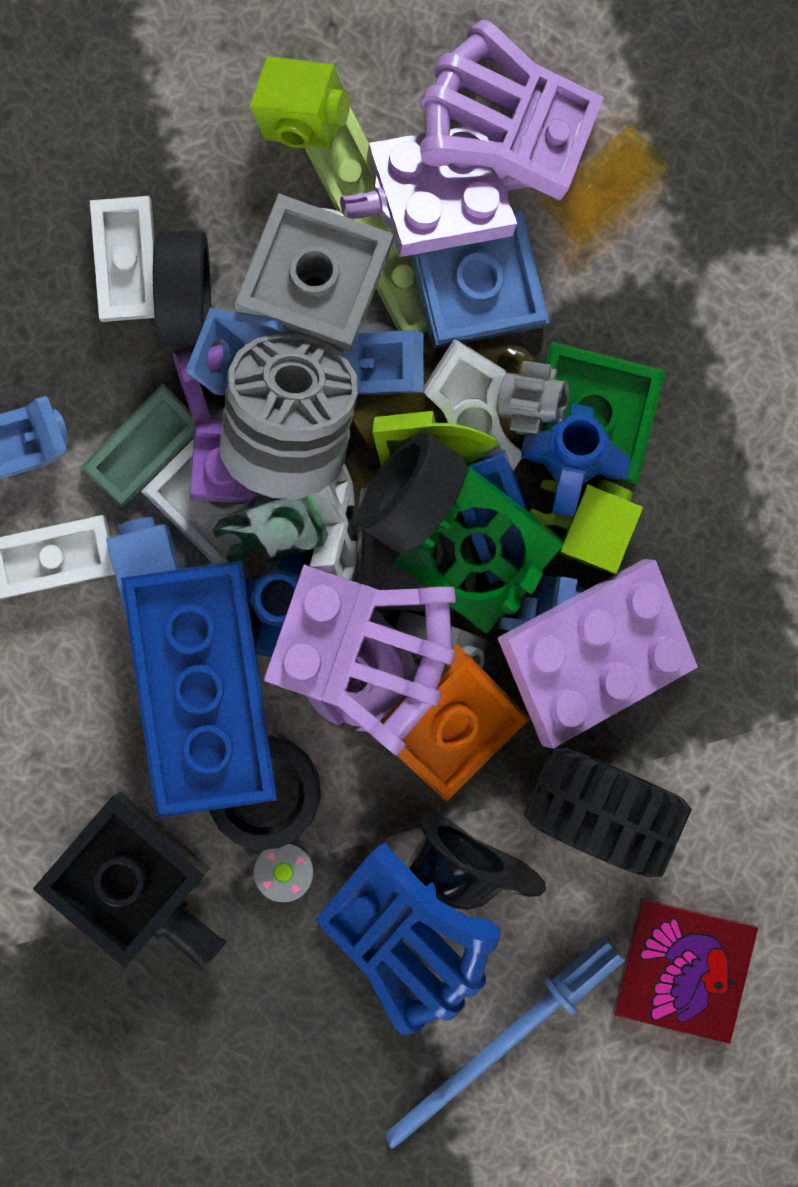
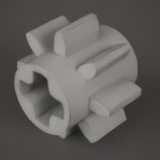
(533, 398)

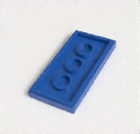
(199, 689)

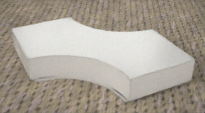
(468, 392)

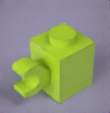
(600, 525)

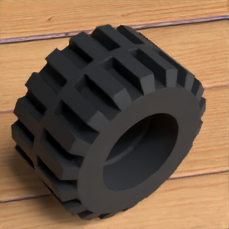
(607, 812)

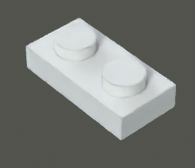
(123, 257)
(54, 556)

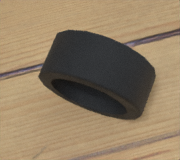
(180, 286)
(412, 493)
(290, 829)

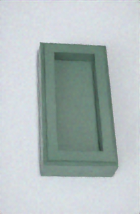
(141, 447)

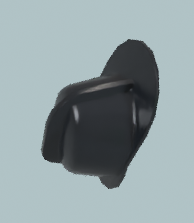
(466, 869)

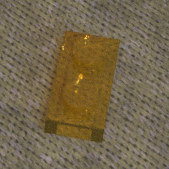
(606, 186)

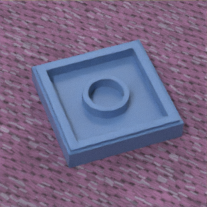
(480, 289)

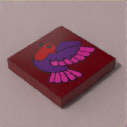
(685, 970)

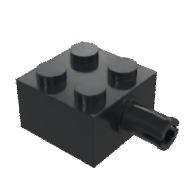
(129, 884)

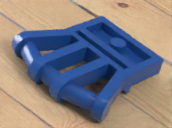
(390, 904)

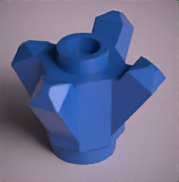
(575, 454)
(272, 597)

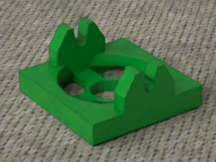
(539, 548)

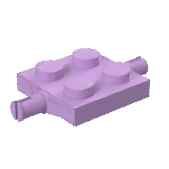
(433, 205)

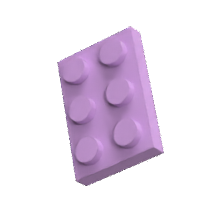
(598, 653)

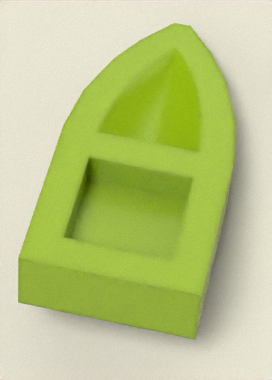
(394, 430)

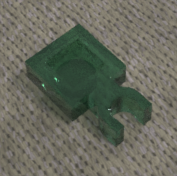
(276, 524)

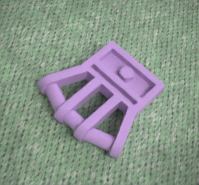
(547, 122)
(324, 638)

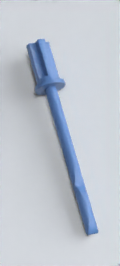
(565, 991)

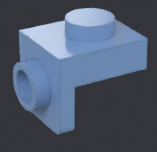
(387, 362)
(31, 437)

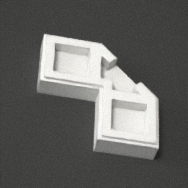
(338, 553)

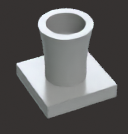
(312, 248)

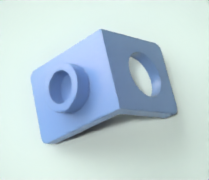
(232, 331)

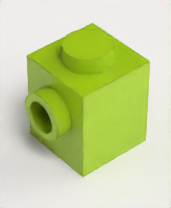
(299, 102)

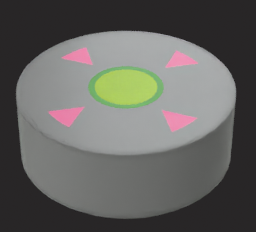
(284, 872)

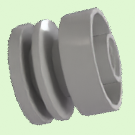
(287, 415)

